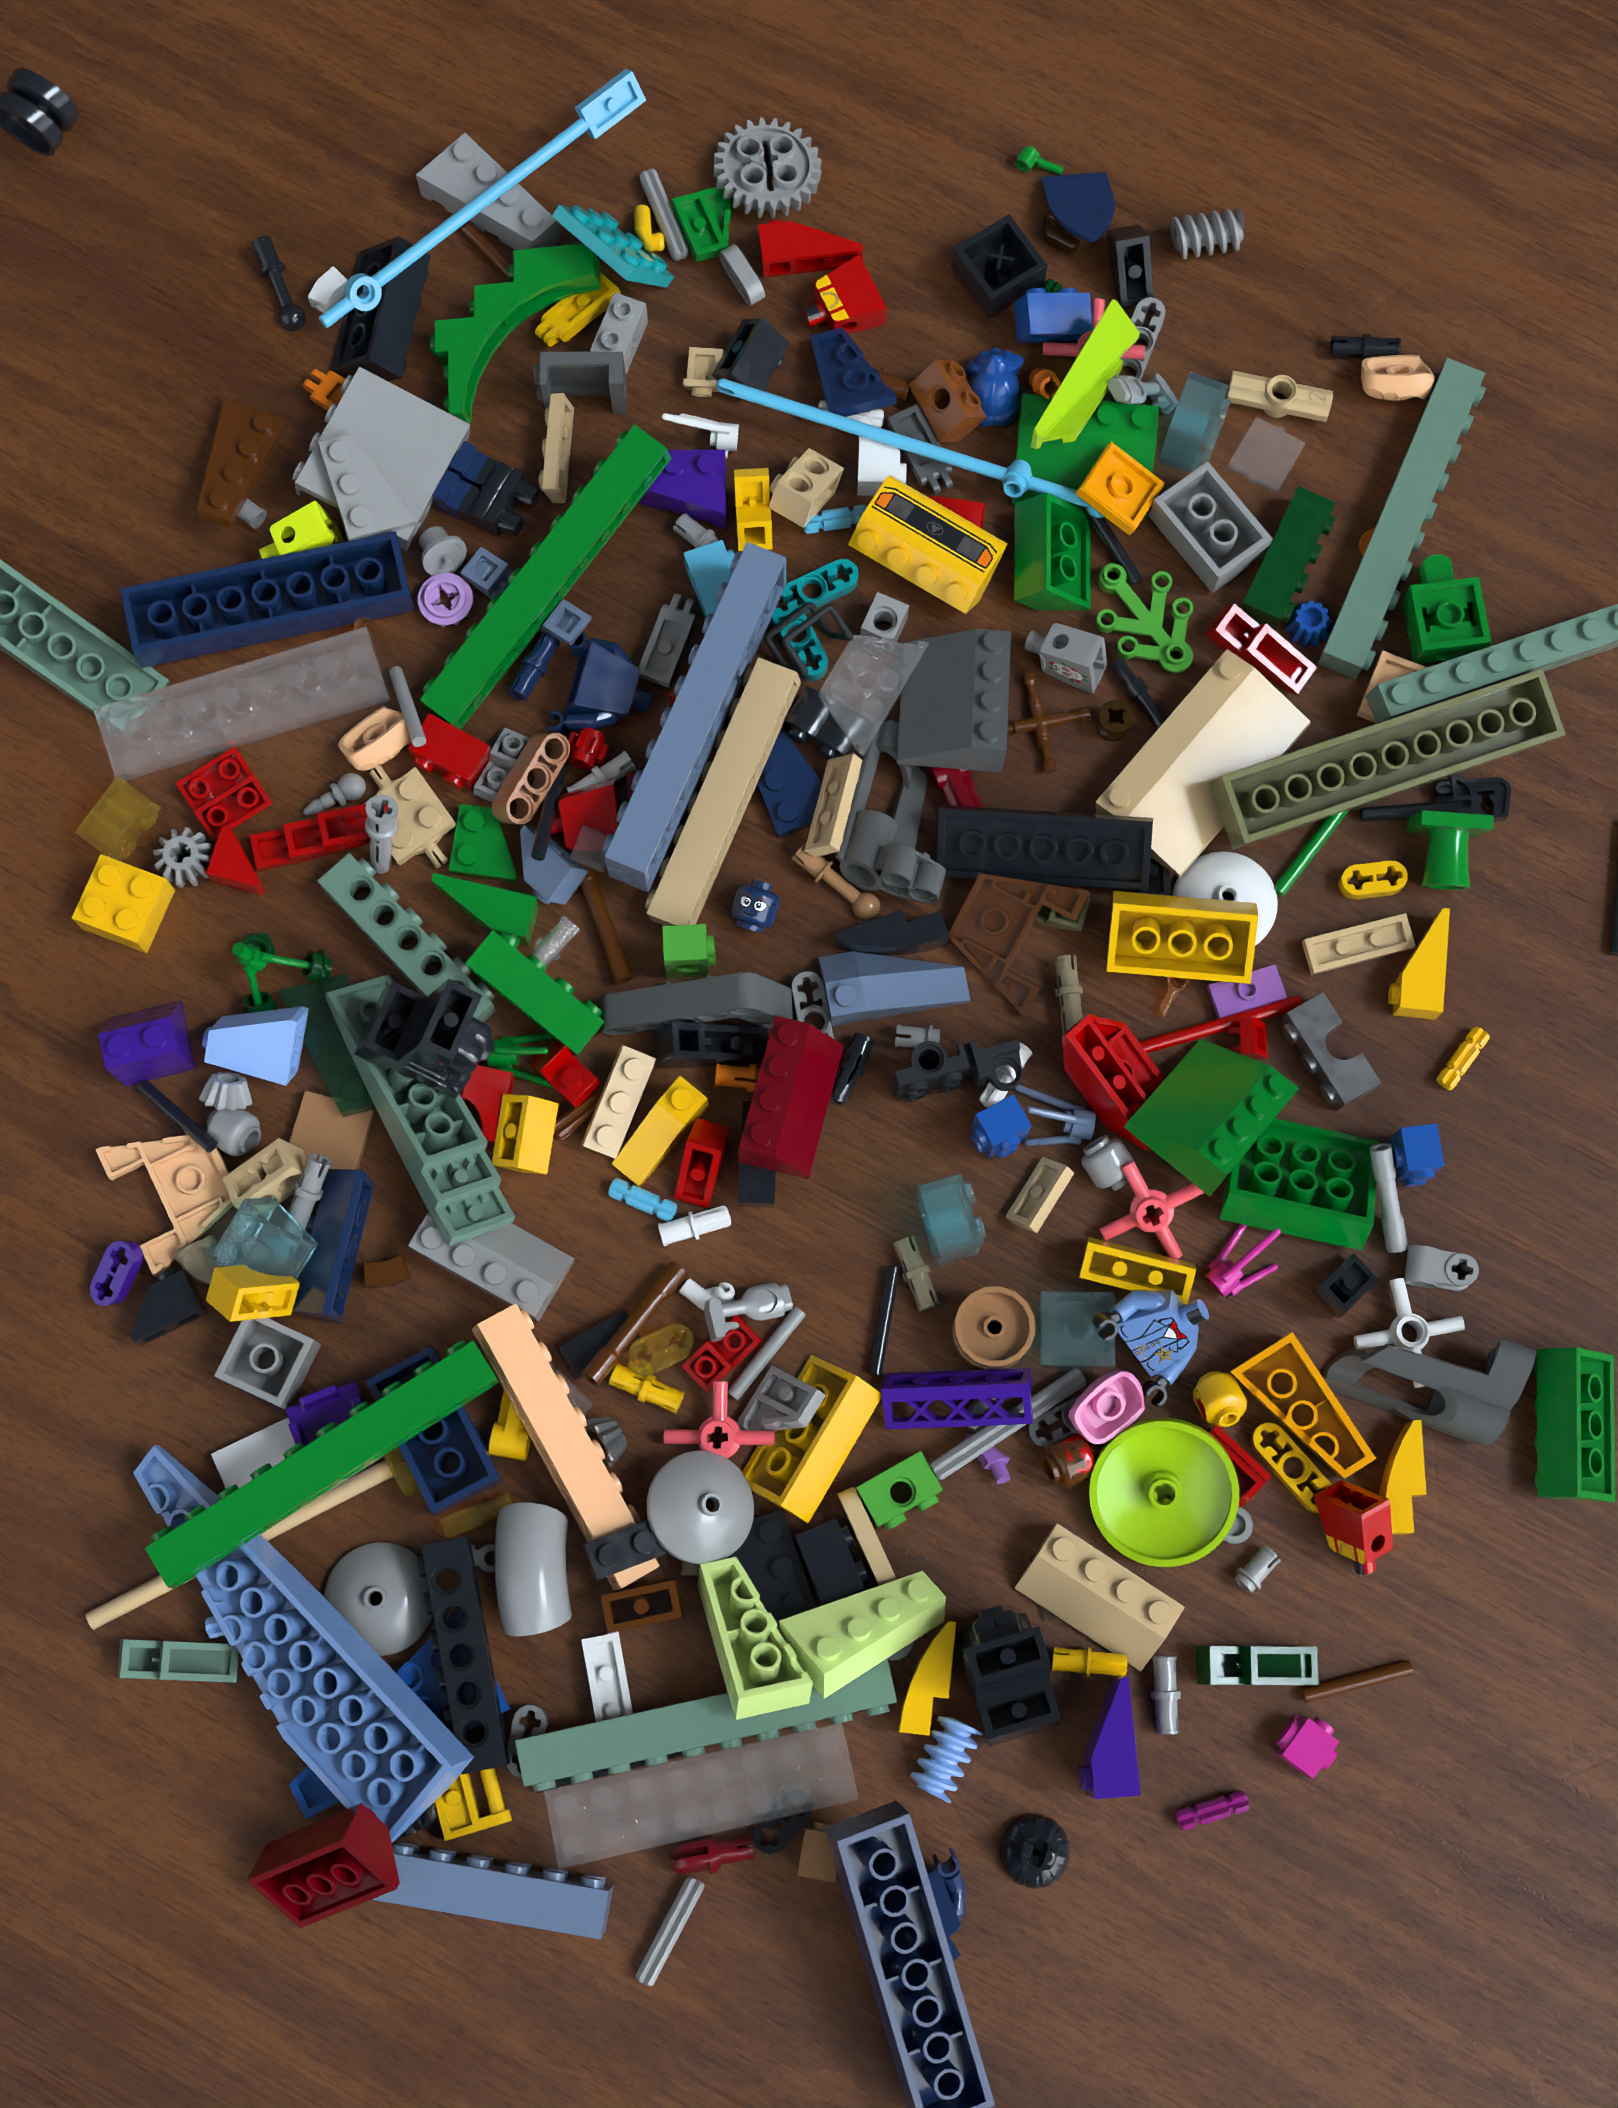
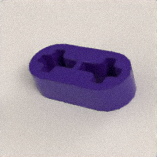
(115, 1272)

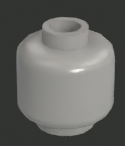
(235, 1131)
(1104, 1162)

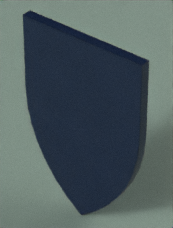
(1080, 203)

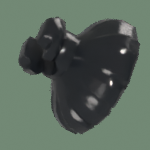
(1023, 1839)

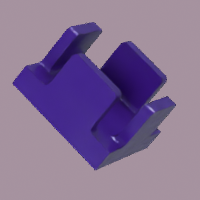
(322, 1409)

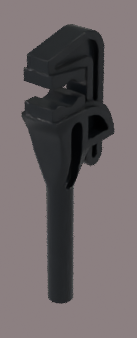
(1455, 796)

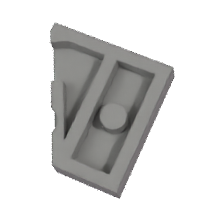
(780, 1403)

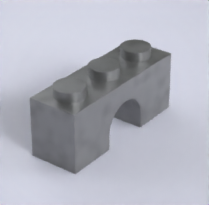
(1340, 1079)

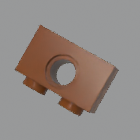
(948, 400)

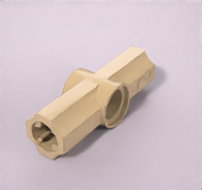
(1300, 399)

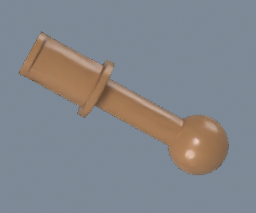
(864, 905)

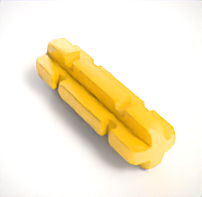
(1463, 1058)

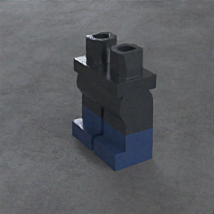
(484, 492)

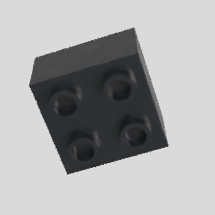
(998, 266)

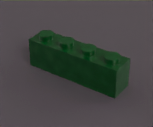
(1287, 558)

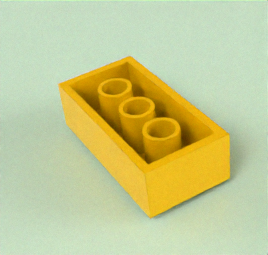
(1182, 937)

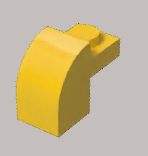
(752, 509)

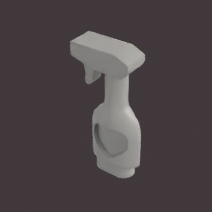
(1134, 391)
(757, 1303)

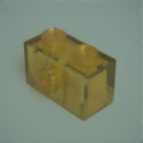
(118, 819)

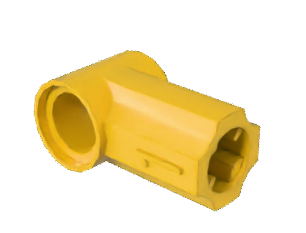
(509, 1435)

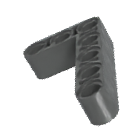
(697, 1001)

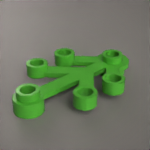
(1147, 622)

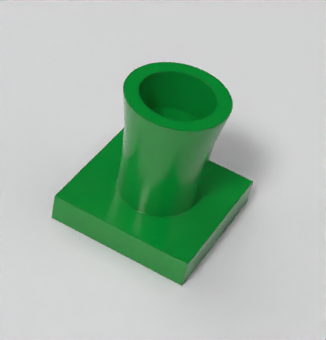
(1448, 845)

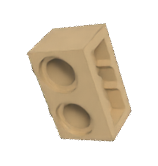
(805, 487)
(267, 1174)

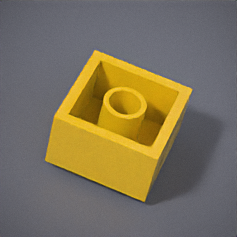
(123, 903)

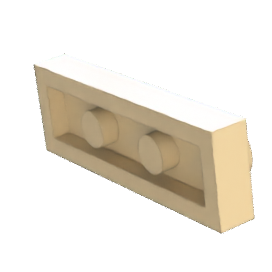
(557, 448)
(833, 805)
(1358, 944)
(618, 1101)

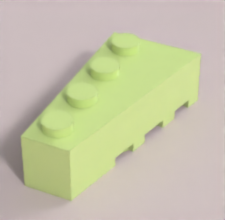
(862, 1630)
(752, 1654)

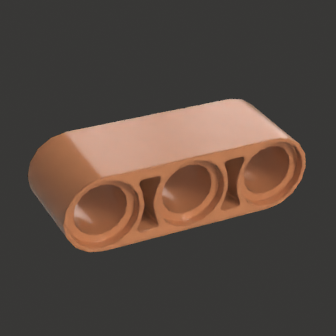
(545, 772)

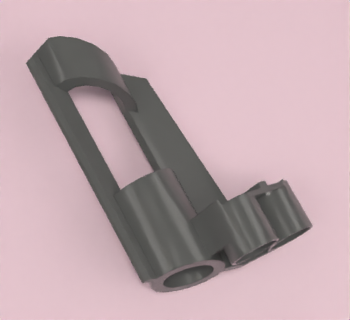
(881, 849)

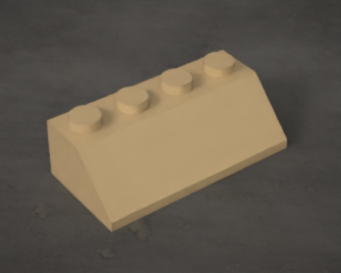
(1099, 1597)

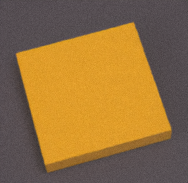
(1120, 488)

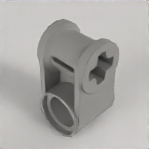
(1433, 1268)

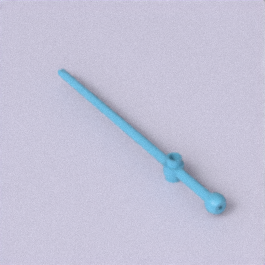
(1015, 477)

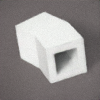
(327, 290)

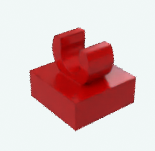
(1252, 1038)

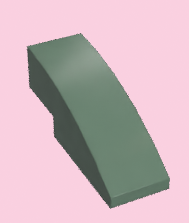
(177, 1661)

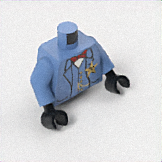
(1157, 1332)

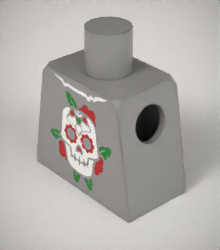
(1070, 655)

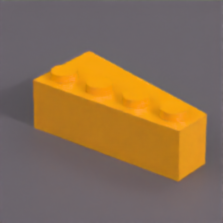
(1303, 1402)

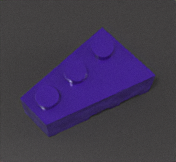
(692, 485)

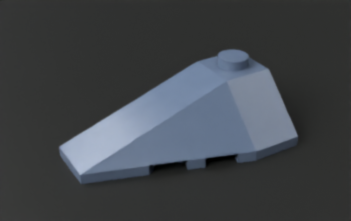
(881, 986)

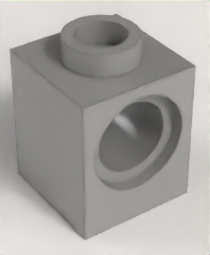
(887, 610)

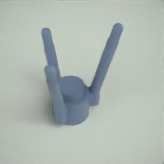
(1076, 1120)

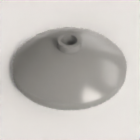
(680, 1513)
(396, 1575)

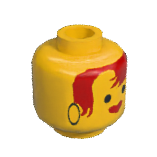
(1219, 1399)

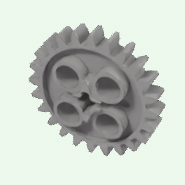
(743, 172)

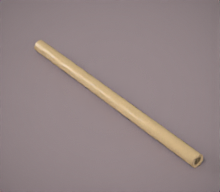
(157, 1587)

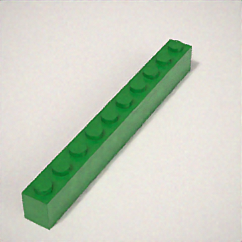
(546, 577)
(320, 1465)

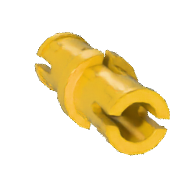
(646, 1388)

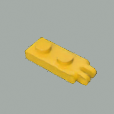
(575, 313)

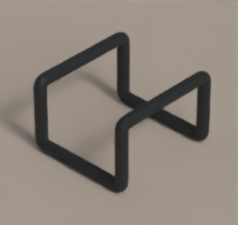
(817, 615)

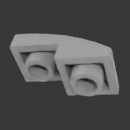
(500, 763)

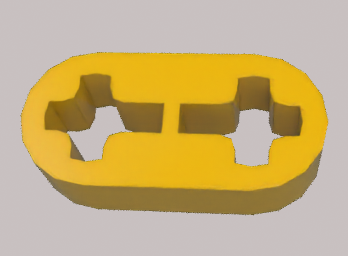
(1373, 887)

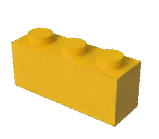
(1136, 1269)

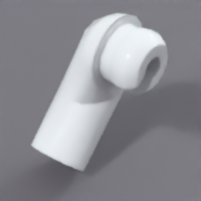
(699, 1295)

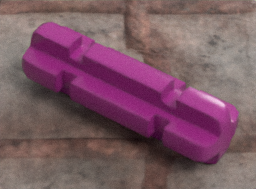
(1212, 1810)

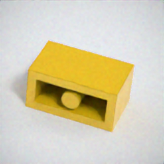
(525, 1134)

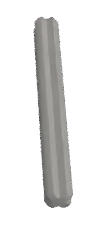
(993, 1434)

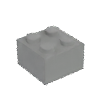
(268, 1360)

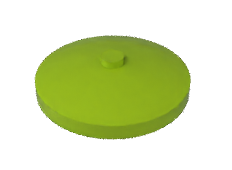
(1164, 1492)

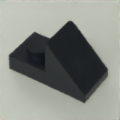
(1345, 1286)

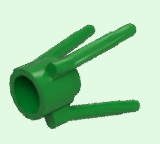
(508, 1051)

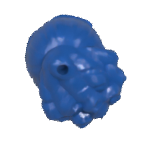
(996, 385)

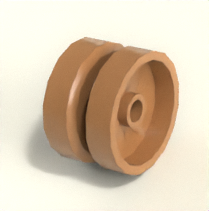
(990, 1350)

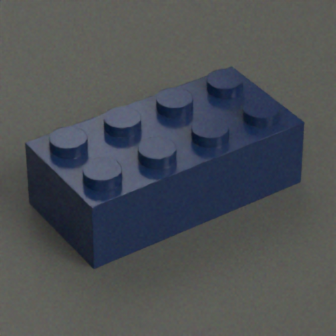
(448, 1456)

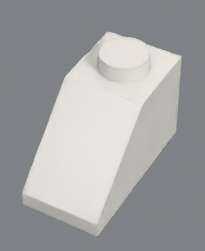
(876, 463)

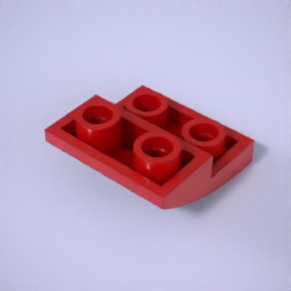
(224, 793)

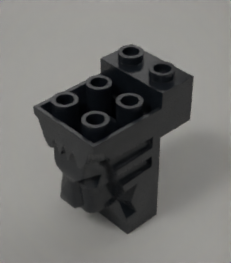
(428, 1036)
(1008, 1675)

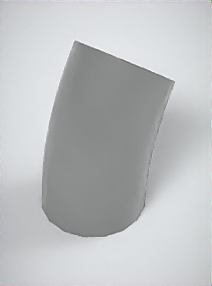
(531, 1569)

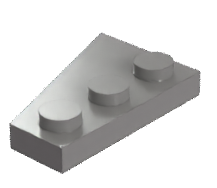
(361, 491)

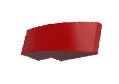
(1261, 648)

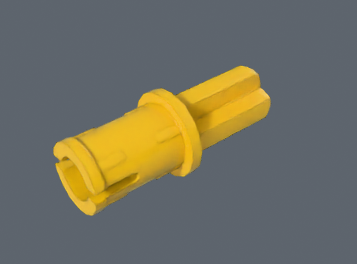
(1089, 1662)

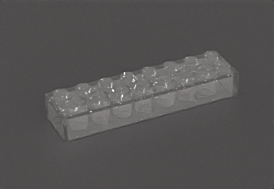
(242, 704)
(700, 1795)

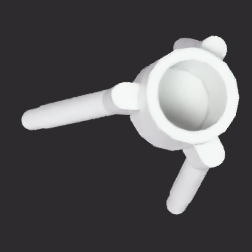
(722, 436)

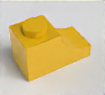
(249, 1294)

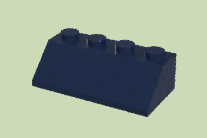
(339, 1233)

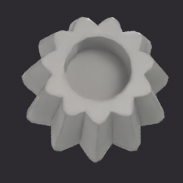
(226, 1092)

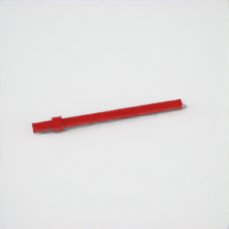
(1219, 1025)

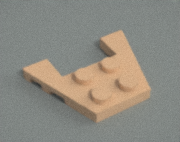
(187, 1185)

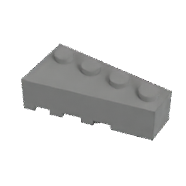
(466, 172)

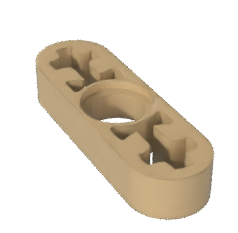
(866, 1536)

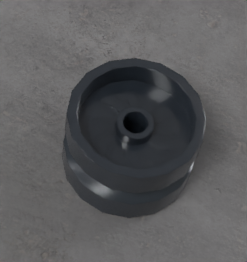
(36, 112)

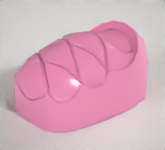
(1108, 1406)

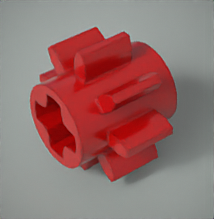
(587, 748)

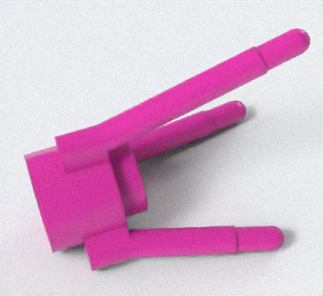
(1226, 1276)

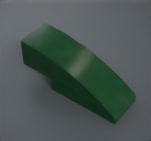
(1257, 1665)

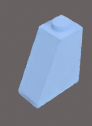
(258, 1043)

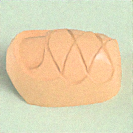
(1396, 377)
(375, 739)

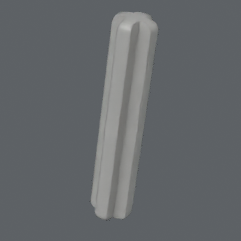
(664, 214)
(669, 1931)

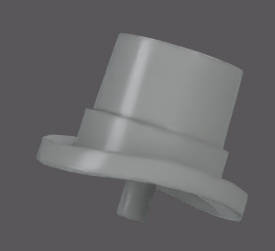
(441, 551)

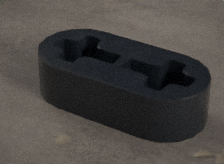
(784, 1834)

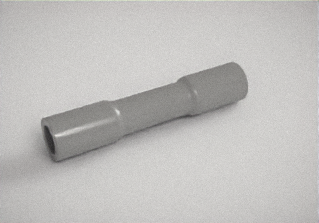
(1385, 1176)

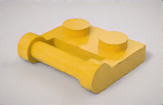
(459, 1809)

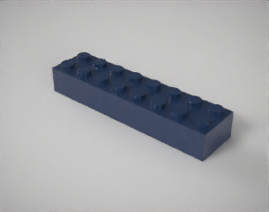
(266, 599)
(908, 1960)

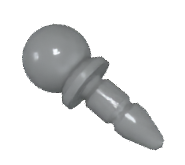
(349, 787)

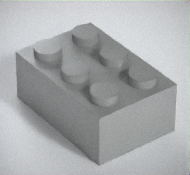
(1210, 527)

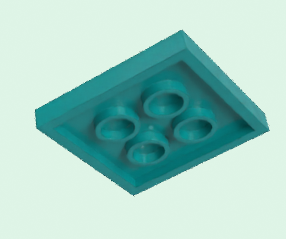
(614, 247)

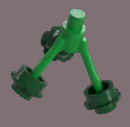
(257, 951)

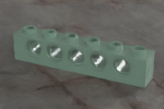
(351, 875)

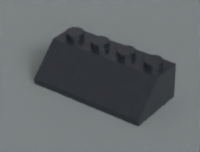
(382, 336)

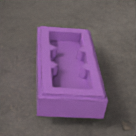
(1233, 997)

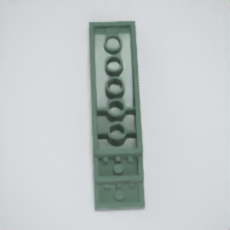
(66, 647)
(429, 1130)

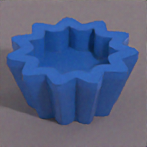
(1309, 624)

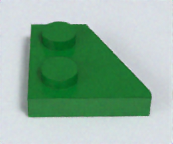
(703, 221)
(480, 846)

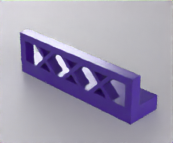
(955, 1386)

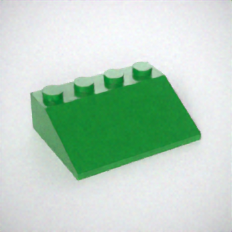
(1067, 464)
(1210, 1112)
(1304, 1184)

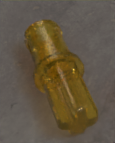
(475, 1515)

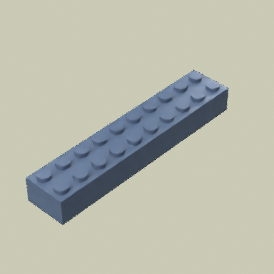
(695, 717)

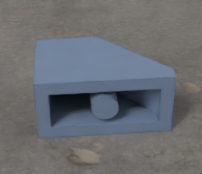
(553, 877)

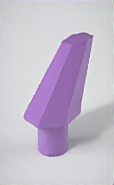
(996, 1462)

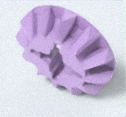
(452, 586)

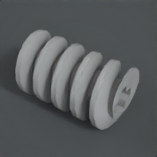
(1207, 232)

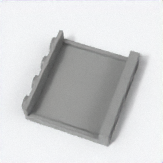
(400, 434)

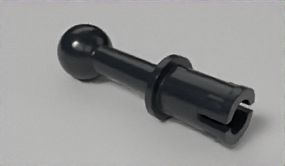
(290, 316)

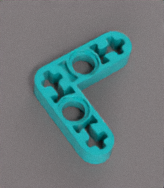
(838, 590)

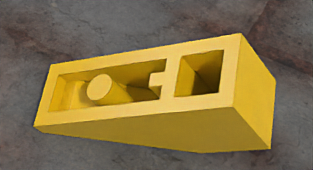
(1421, 983)
(661, 1131)

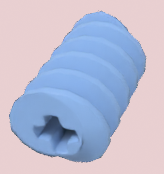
(945, 1757)

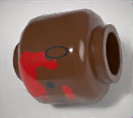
(1069, 1460)

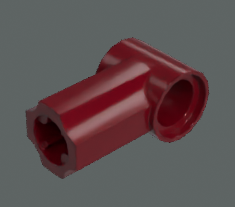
(955, 786)

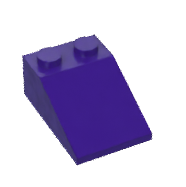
(1111, 1753)

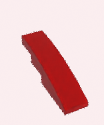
(311, 838)

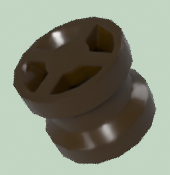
(1110, 727)

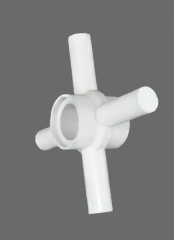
(1405, 1316)

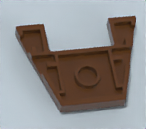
(997, 922)

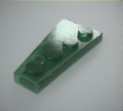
(328, 1046)

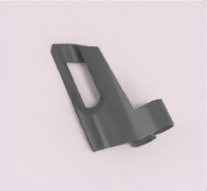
(1463, 1400)

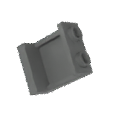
(582, 375)

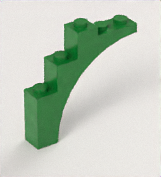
(497, 309)

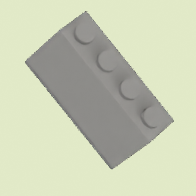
(501, 1263)

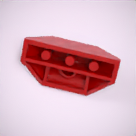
(1110, 1071)

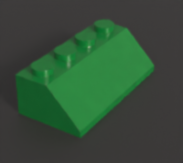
(1575, 1425)

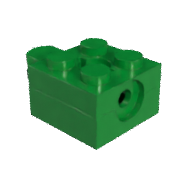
(1451, 605)

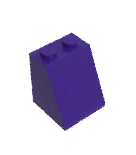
(147, 1044)

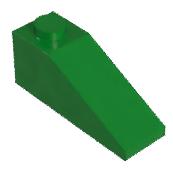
(492, 906)

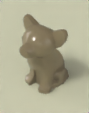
(196, 1259)

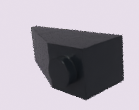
(708, 1045)

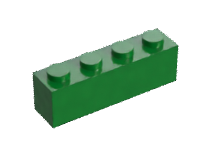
(534, 992)

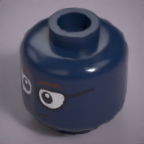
(755, 906)

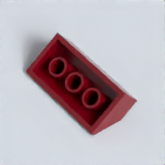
(790, 1098)
(327, 1866)

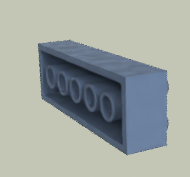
(500, 1892)

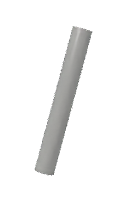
(407, 706)
(766, 1353)

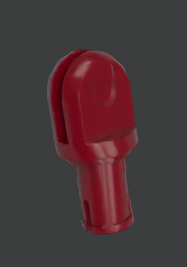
(710, 1854)

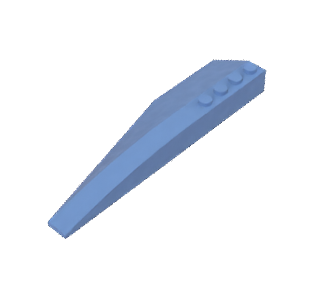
(315, 1672)

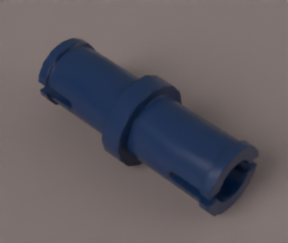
(533, 666)

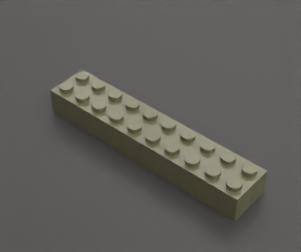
(1387, 758)

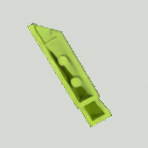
(1087, 378)

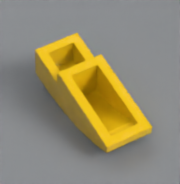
(1404, 1477)
(928, 1681)

